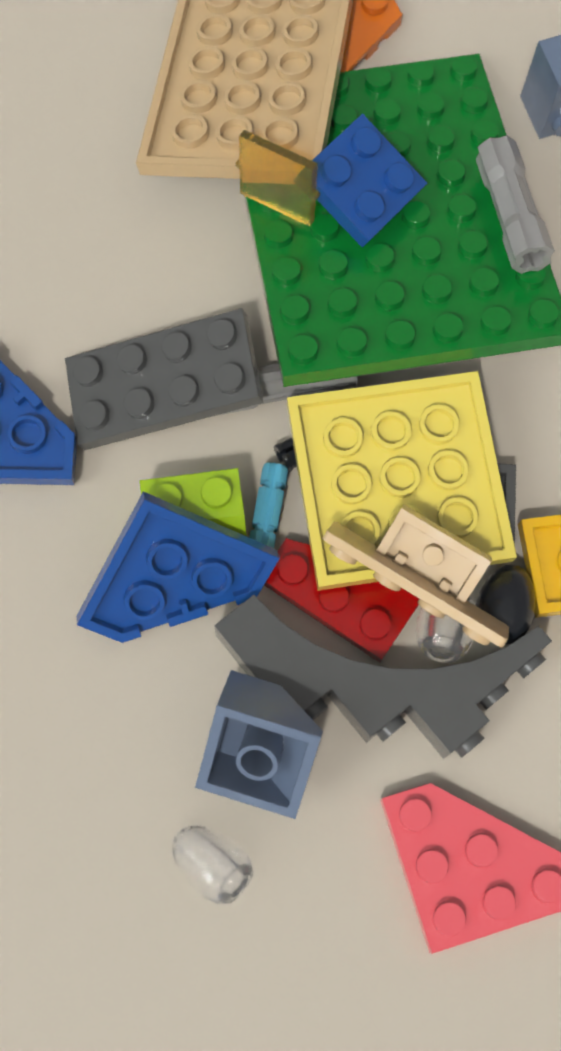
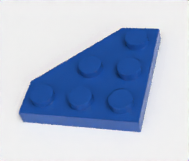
(33, 441)
(171, 571)

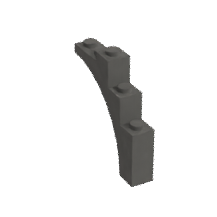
(373, 696)

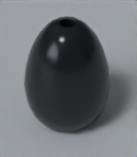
(509, 598)

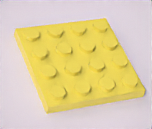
(392, 447)

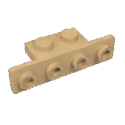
(428, 565)

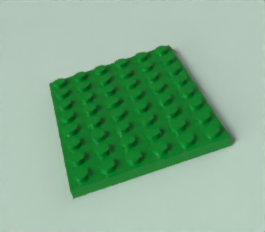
(436, 274)

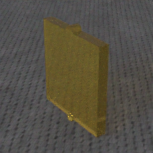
(277, 177)

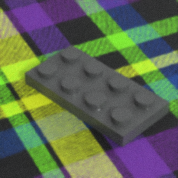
(163, 380)

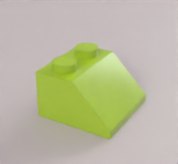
(206, 494)

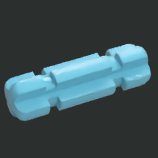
(269, 503)

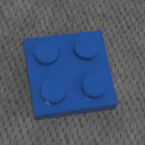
(364, 180)

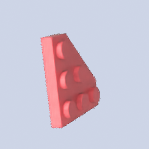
(468, 867)

